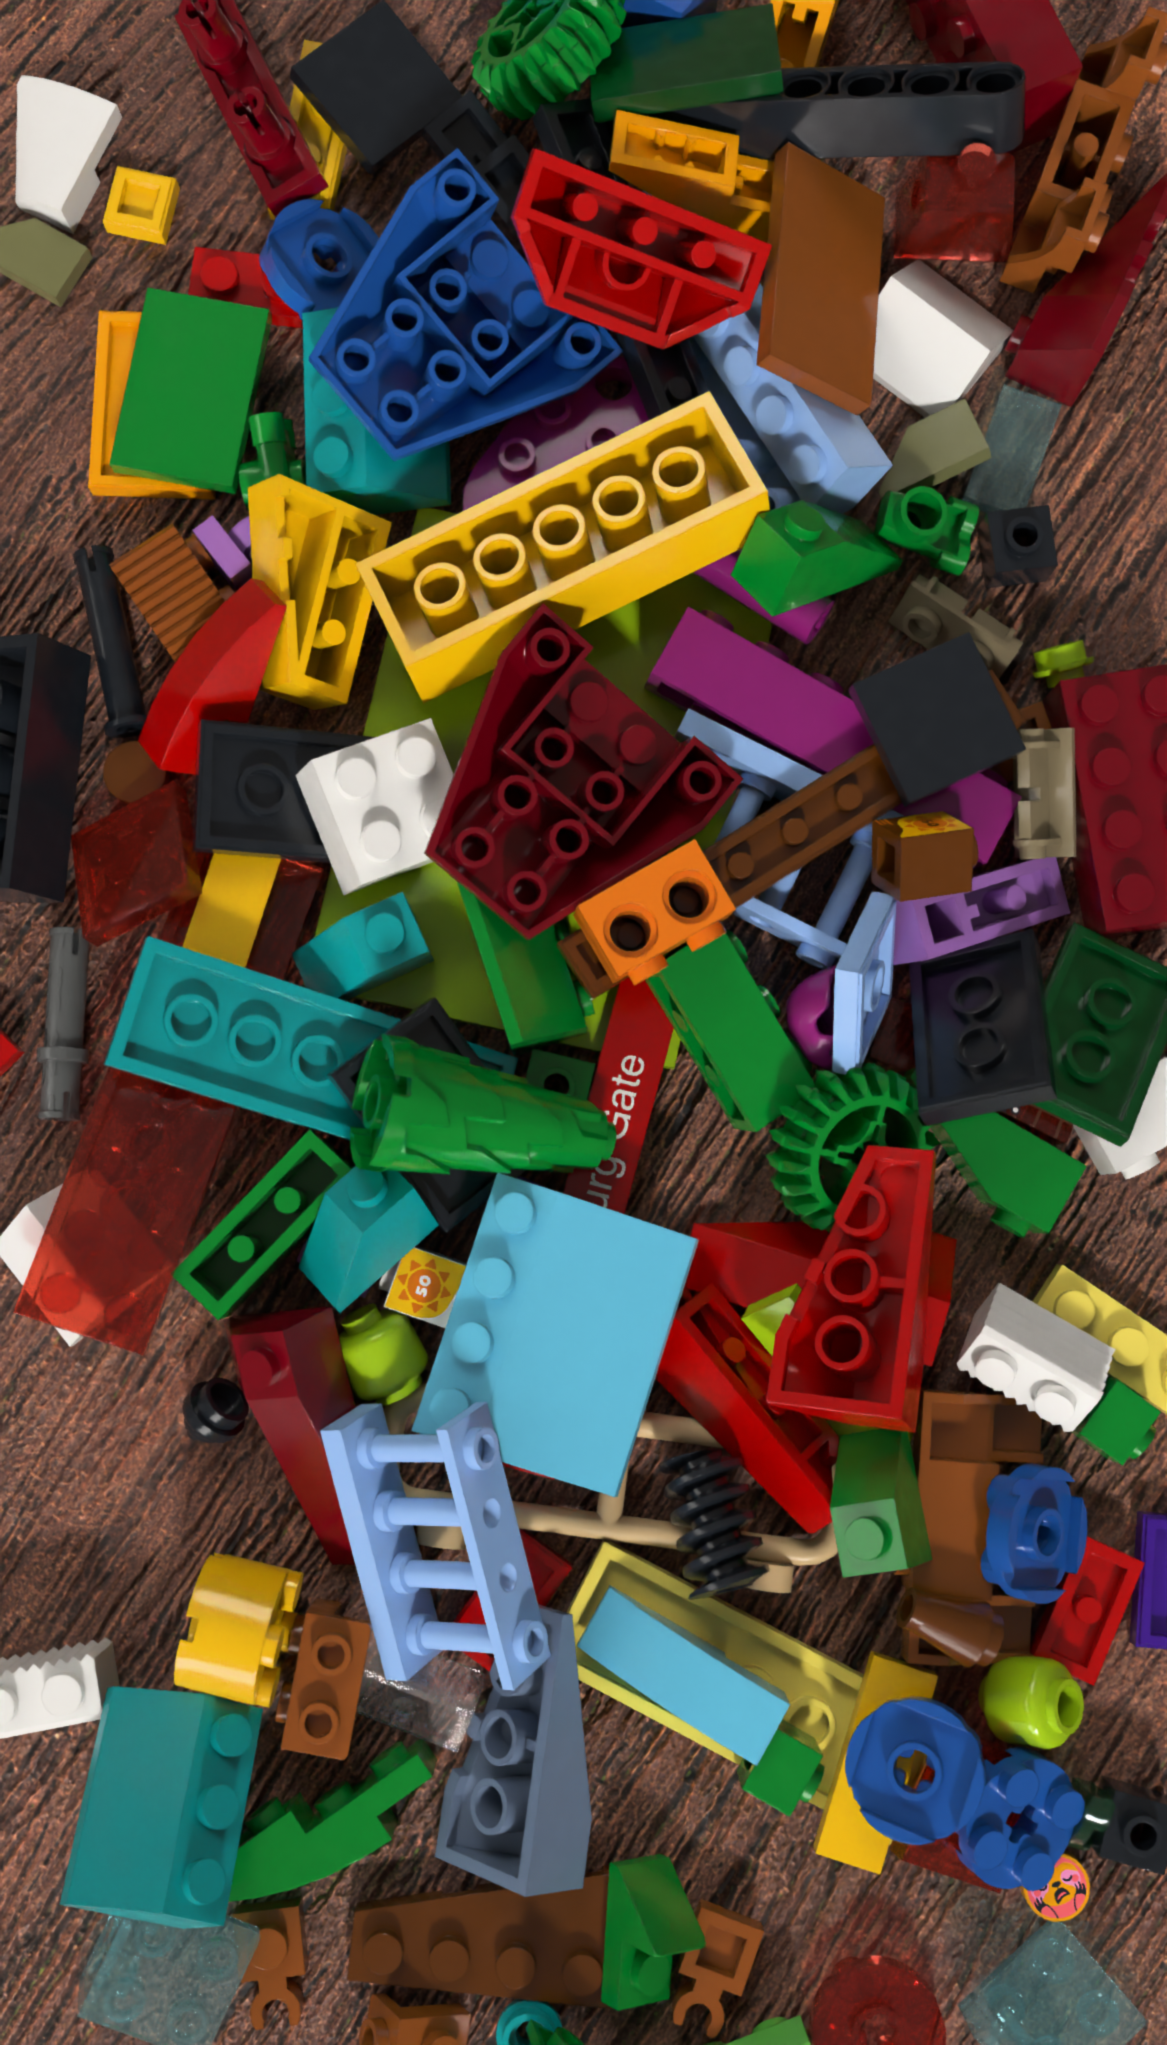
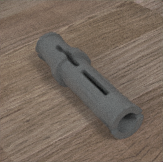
(64, 1026)

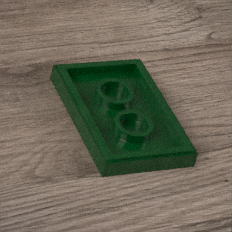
(689, 63)
(1104, 1032)

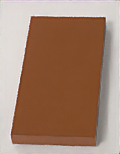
(821, 280)

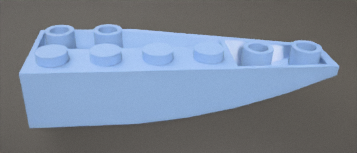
(790, 435)

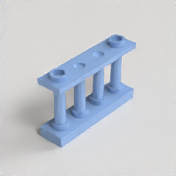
(774, 775)
(388, 1554)

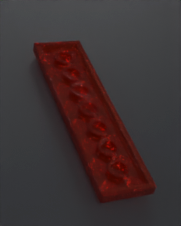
(146, 1166)

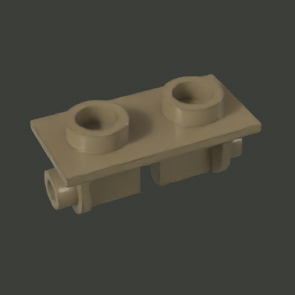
(933, 616)
(1048, 802)

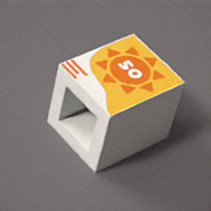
(423, 1285)

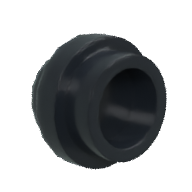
(214, 1411)

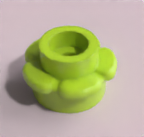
(1061, 662)

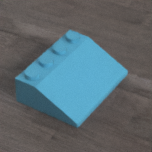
(559, 1331)

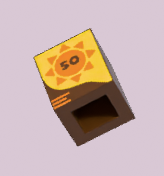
(923, 855)

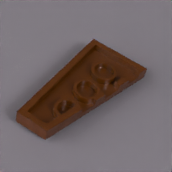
(487, 1942)

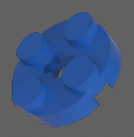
(290, 260)
(1021, 1506)
(879, 1785)
(1031, 1848)

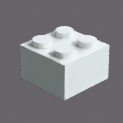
(378, 803)

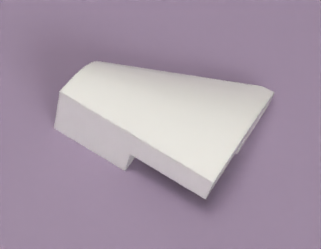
(58, 148)

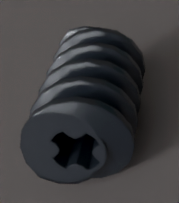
(713, 1522)

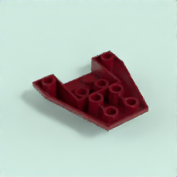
(565, 784)

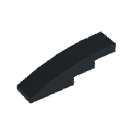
(493, 155)

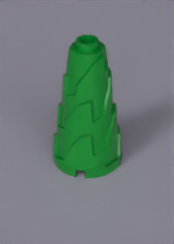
(443, 1114)

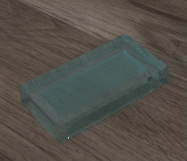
(1017, 444)

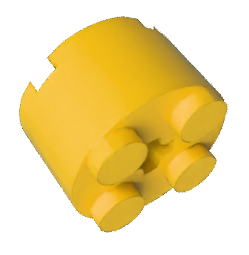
(237, 1629)

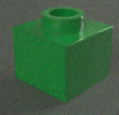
(575, 1071)
(1118, 1423)
(785, 1771)

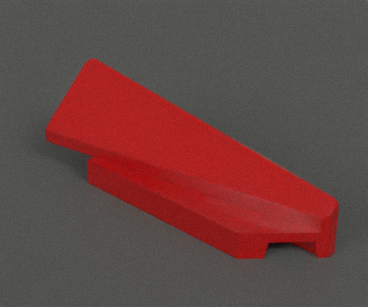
(723, 1381)

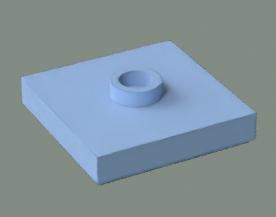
(863, 982)

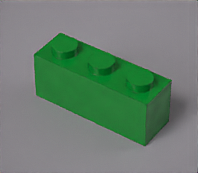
(731, 1031)
(262, 1227)

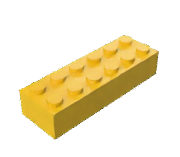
(567, 538)

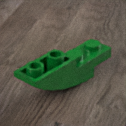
(295, 1847)

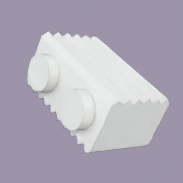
(1035, 1358)
(55, 1687)

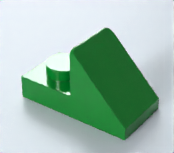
(644, 1927)

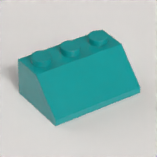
(349, 461)
(163, 1807)

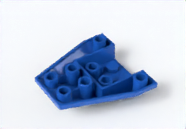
(450, 324)

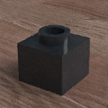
(1008, 562)
(1134, 1806)

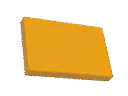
(114, 355)

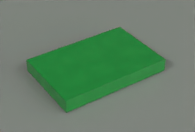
(191, 390)

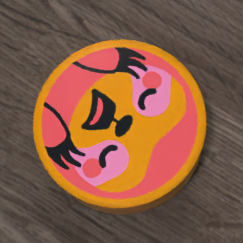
(1065, 1892)

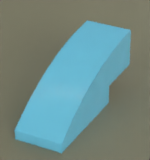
(684, 1675)

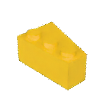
(307, 556)

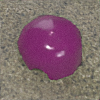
(812, 1017)

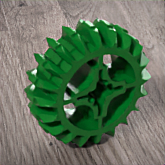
(543, 51)
(838, 1118)

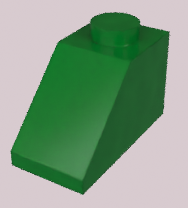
(877, 1504)

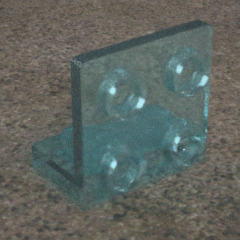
(165, 1979)
(1050, 1996)

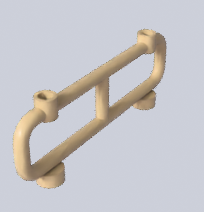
(610, 1523)

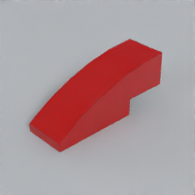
(214, 676)

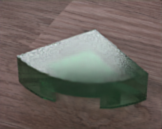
(1096, 1816)

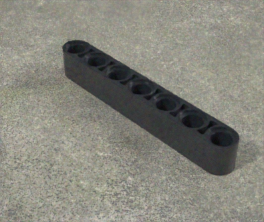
(875, 111)

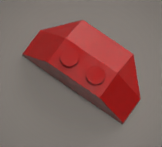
(630, 256)

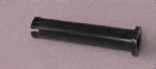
(111, 642)

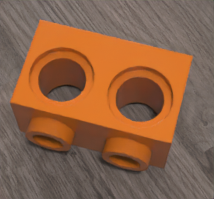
(646, 900)

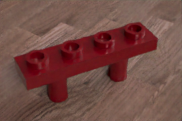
(251, 102)

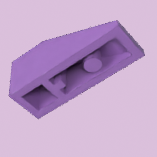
(997, 905)

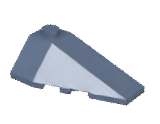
(523, 1791)

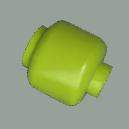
(381, 1354)
(1031, 1701)

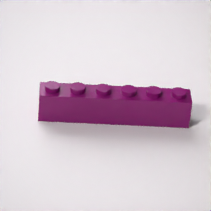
(799, 715)

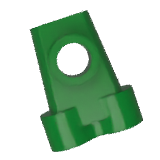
(275, 452)
(929, 526)

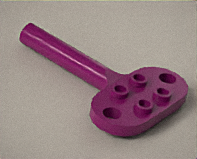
(581, 422)

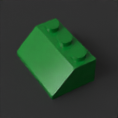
(528, 980)

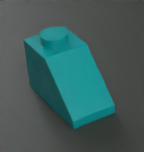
(364, 950)
(362, 1232)

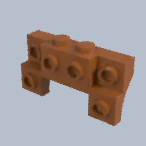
(1088, 143)
(954, 1466)

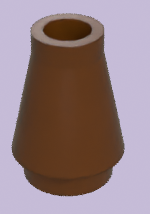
(954, 1625)

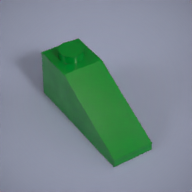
(807, 555)
(1009, 1169)

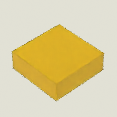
(141, 205)

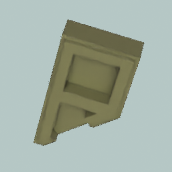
(42, 259)
(937, 450)

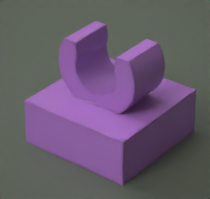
(228, 551)

